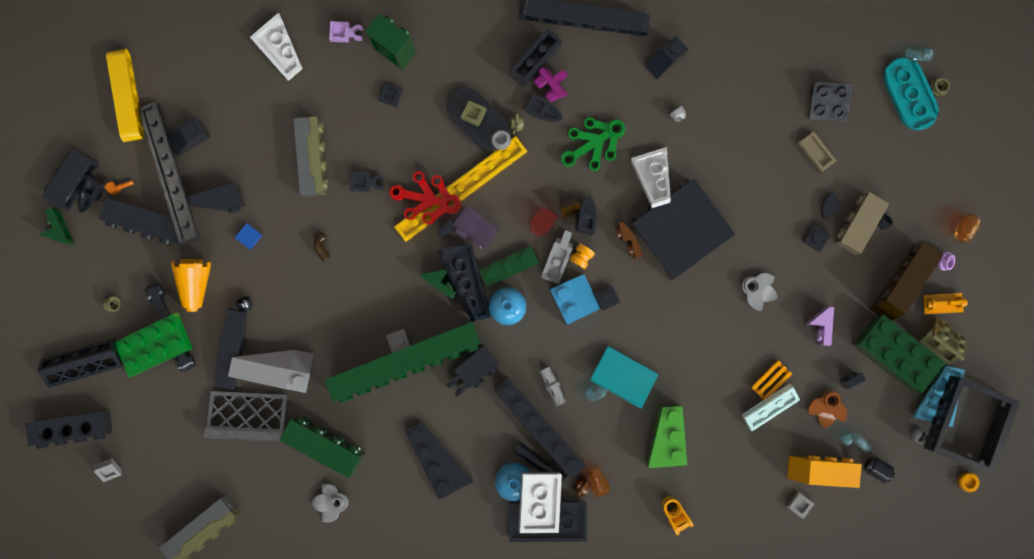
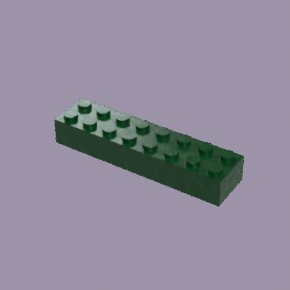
(401, 362)

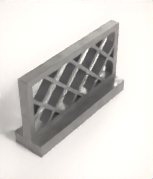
(241, 433)

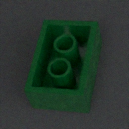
(391, 41)

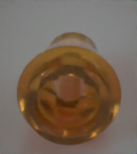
(599, 483)

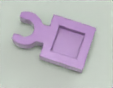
(342, 32)

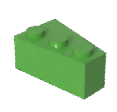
(668, 441)

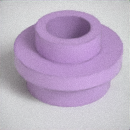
(947, 261)

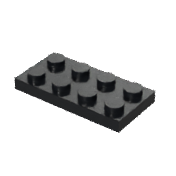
(571, 524)

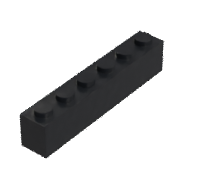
(540, 428)

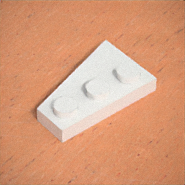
(277, 46)
(653, 176)

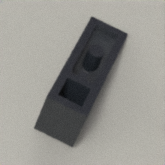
(223, 198)

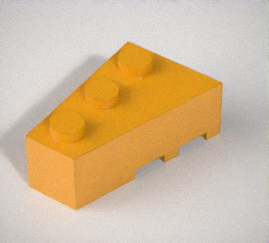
(825, 471)

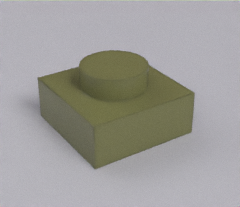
(473, 113)

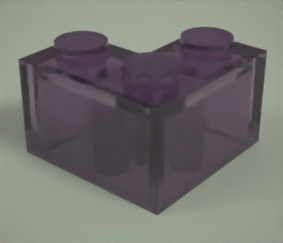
(473, 226)

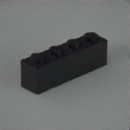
(139, 220)

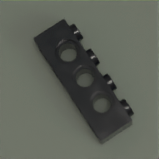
(38, 431)

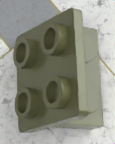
(945, 342)

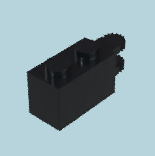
(474, 369)

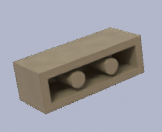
(861, 223)

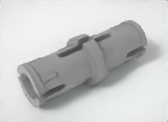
(552, 386)

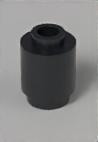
(879, 469)

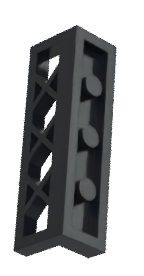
(76, 360)

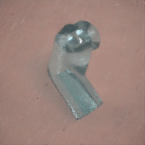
(925, 56)
(857, 439)

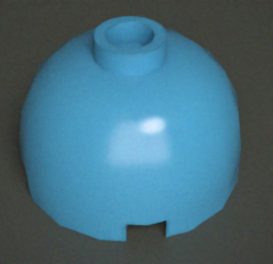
(507, 306)
(509, 480)

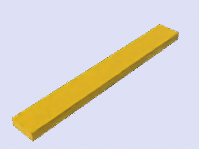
(466, 185)

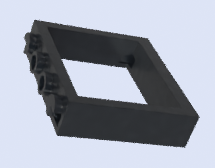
(998, 432)

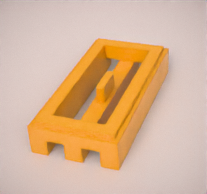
(782, 369)

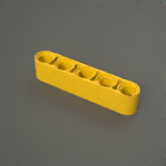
(125, 95)

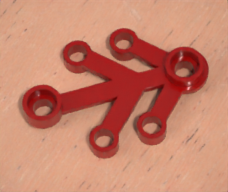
(427, 199)

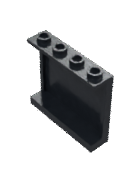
(683, 229)

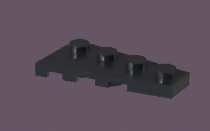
(439, 466)

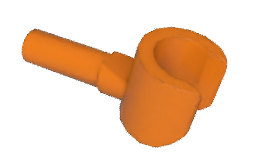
(113, 189)

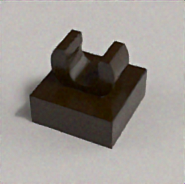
(569, 208)

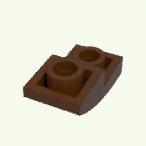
(626, 235)

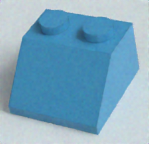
(575, 299)

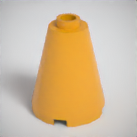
(191, 281)

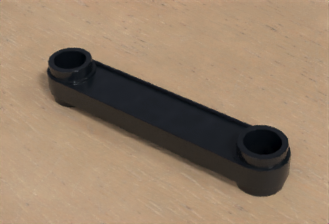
(155, 294)

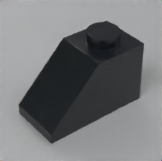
(666, 57)
(188, 136)

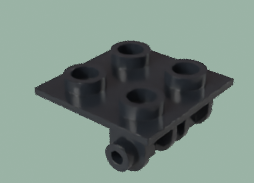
(830, 101)

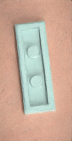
(770, 407)

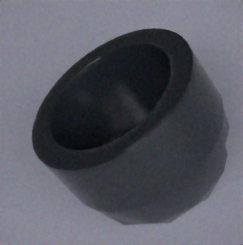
(885, 222)
(244, 303)

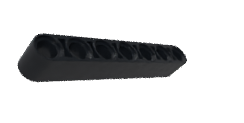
(585, 16)

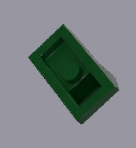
(59, 230)
(436, 279)

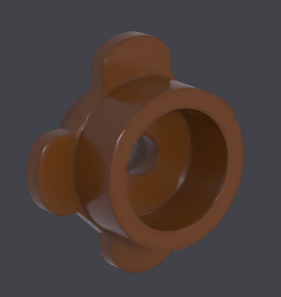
(581, 486)

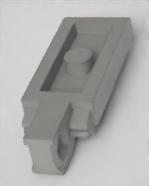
(558, 259)

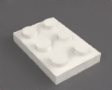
(540, 502)

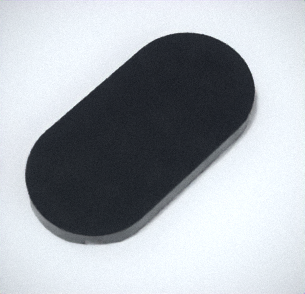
(489, 125)

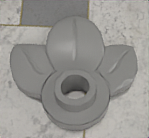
(761, 292)
(327, 502)

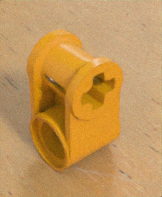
(677, 517)

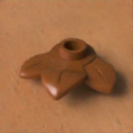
(828, 412)

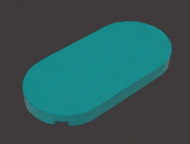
(910, 93)

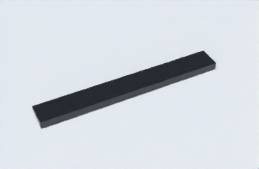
(169, 173)

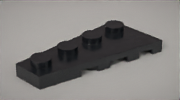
(464, 274)

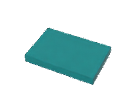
(624, 377)

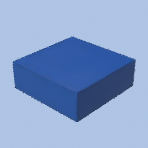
(248, 236)

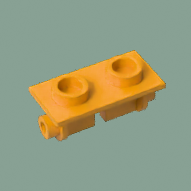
(944, 303)

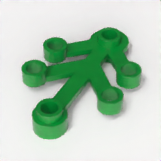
(595, 141)

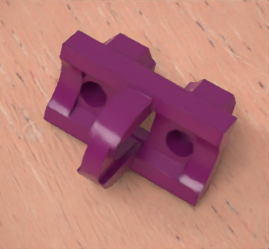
(546, 77)

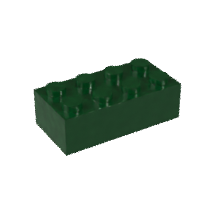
(899, 353)
(323, 446)

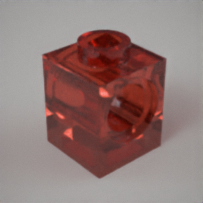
(542, 222)

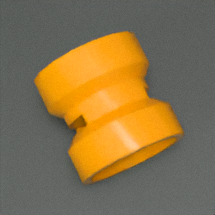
(581, 256)

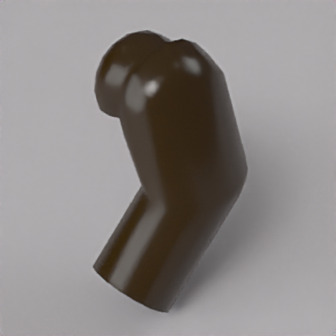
(318, 246)

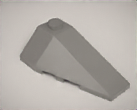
(277, 369)

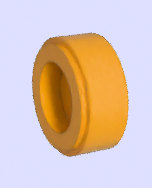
(968, 482)

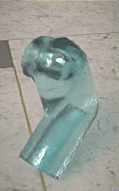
(594, 396)

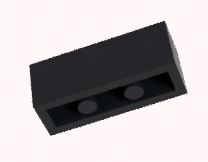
(536, 58)
(69, 179)

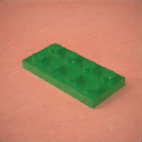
(153, 345)

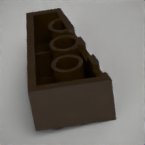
(907, 281)

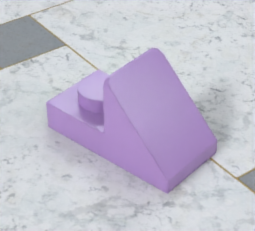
(825, 321)

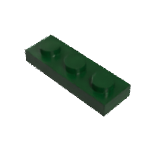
(508, 266)

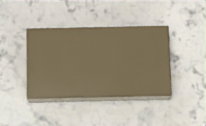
(816, 151)

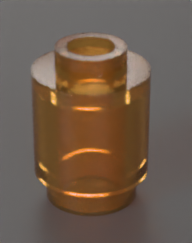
(967, 228)

